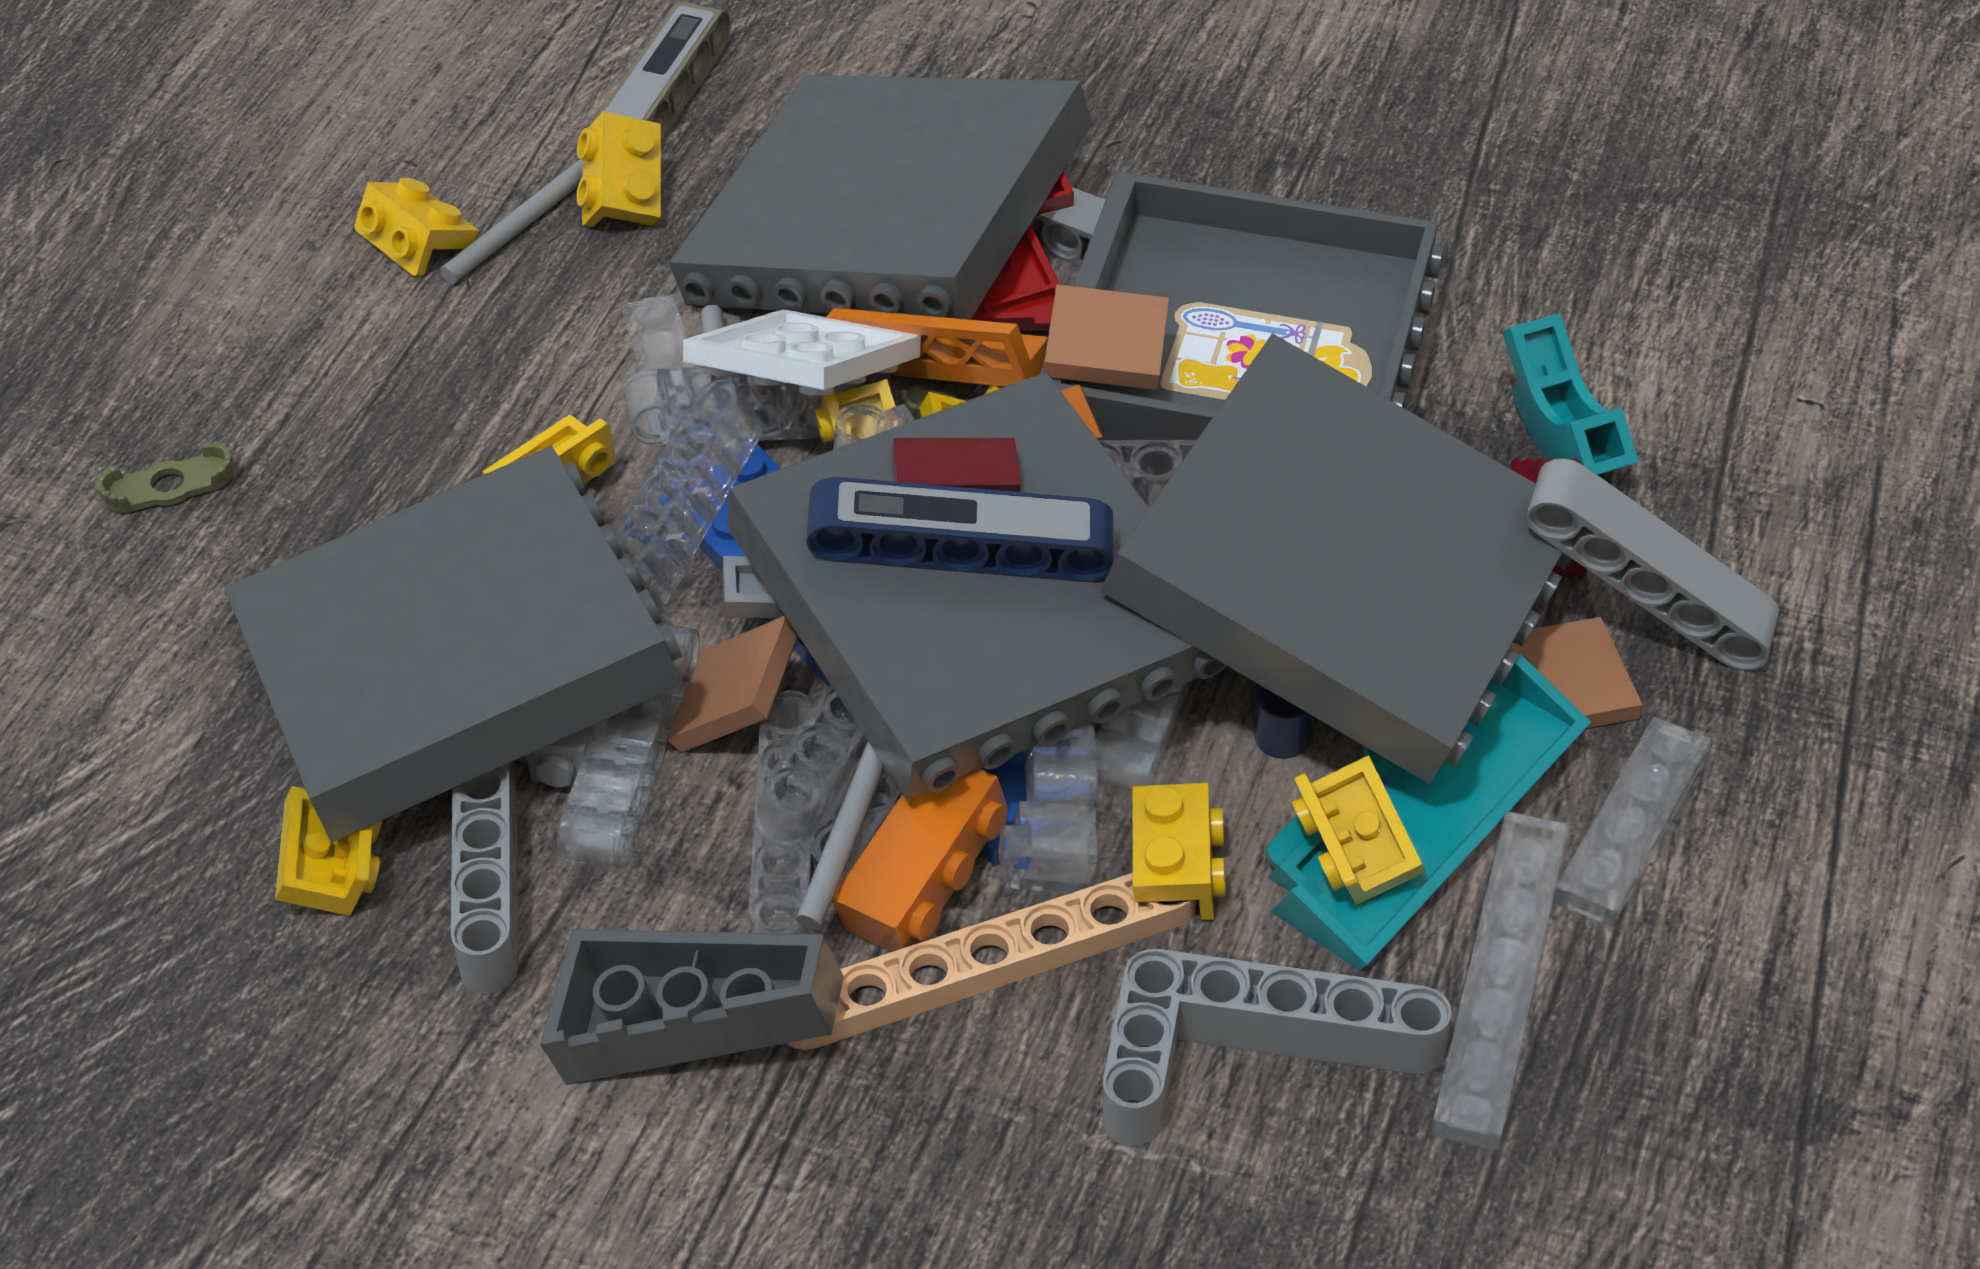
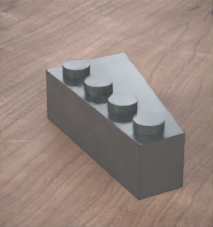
(684, 997)

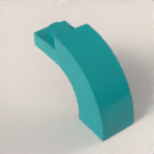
(1557, 403)

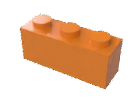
(919, 861)

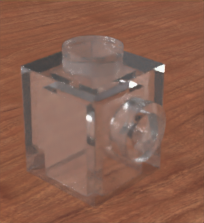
(1050, 847)

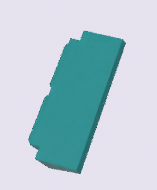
(1444, 819)

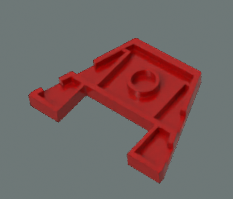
(1027, 282)

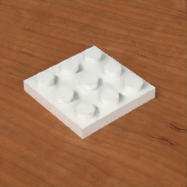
(801, 351)

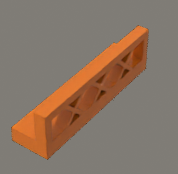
(960, 347)

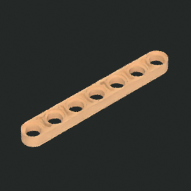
(1012, 934)

